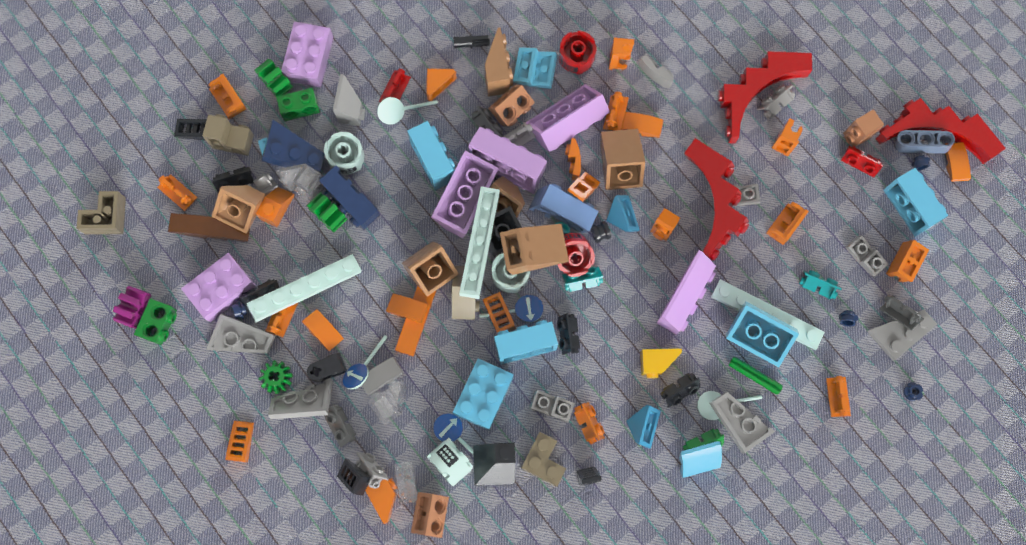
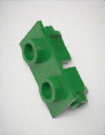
(708, 437)

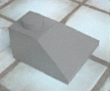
(347, 105)

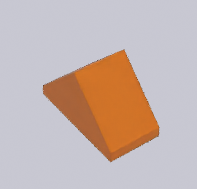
(438, 81)

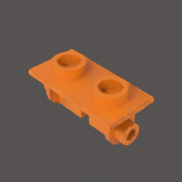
(617, 108)
(176, 191)
(280, 321)
(838, 396)
(593, 429)

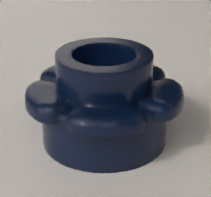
(921, 162)
(239, 310)
(848, 318)
(913, 396)

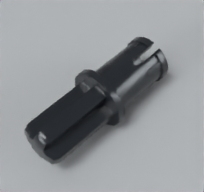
(471, 41)

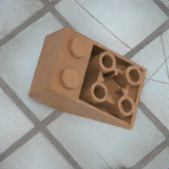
(497, 69)
(533, 248)

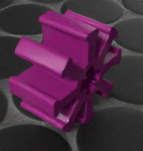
(131, 307)

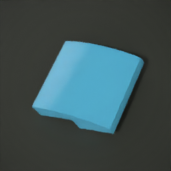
(535, 68)
(700, 459)

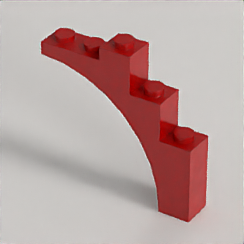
(774, 68)
(970, 130)
(725, 195)

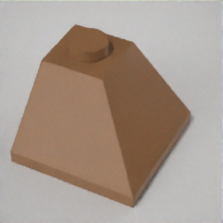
(508, 195)
(237, 206)

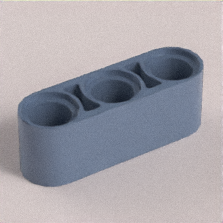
(932, 137)

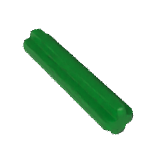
(755, 375)

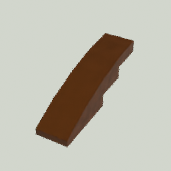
(204, 227)

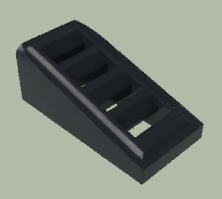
(188, 135)
(588, 476)
(356, 480)

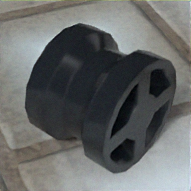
(601, 232)

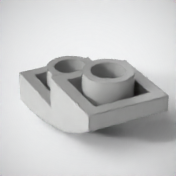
(660, 76)
(750, 194)
(867, 257)
(381, 375)
(551, 405)

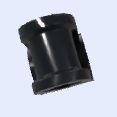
(331, 367)

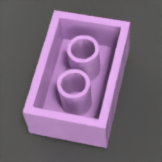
(307, 54)
(218, 287)

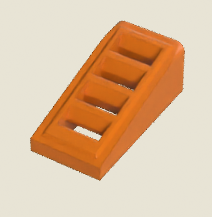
(497, 296)
(247, 442)

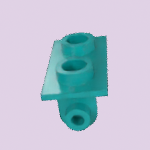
(591, 279)
(827, 287)

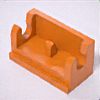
(620, 50)
(226, 96)
(787, 139)
(787, 222)
(907, 261)

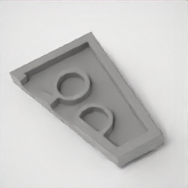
(239, 337)
(897, 338)
(305, 403)
(740, 423)

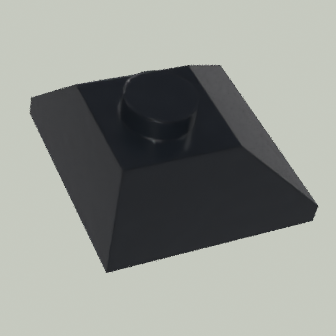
(504, 221)
(494, 464)

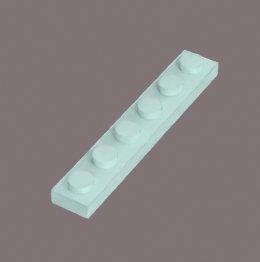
(479, 243)
(303, 288)
(736, 298)

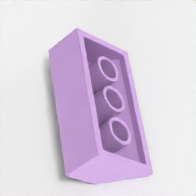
(568, 117)
(513, 161)
(460, 198)
(686, 293)

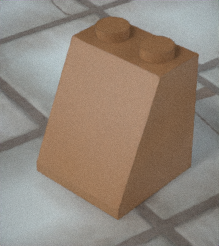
(622, 159)
(430, 268)

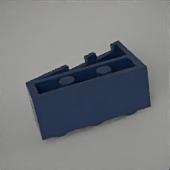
(288, 149)
(348, 198)

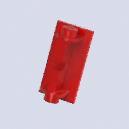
(396, 85)
(866, 164)

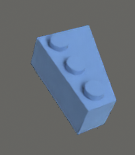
(564, 207)

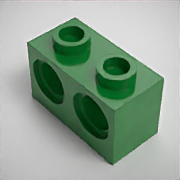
(298, 104)
(150, 320)

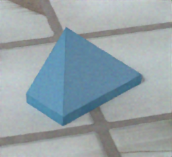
(622, 214)
(644, 425)

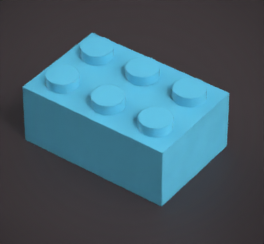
(431, 154)
(915, 202)
(762, 334)
(525, 342)
(483, 394)

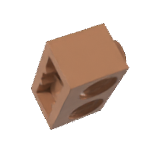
(509, 101)
(863, 128)
(429, 514)

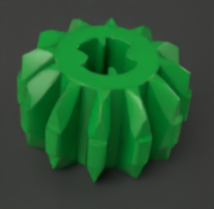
(279, 369)

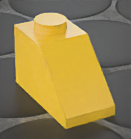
(656, 361)

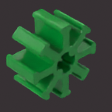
(273, 78)
(326, 212)

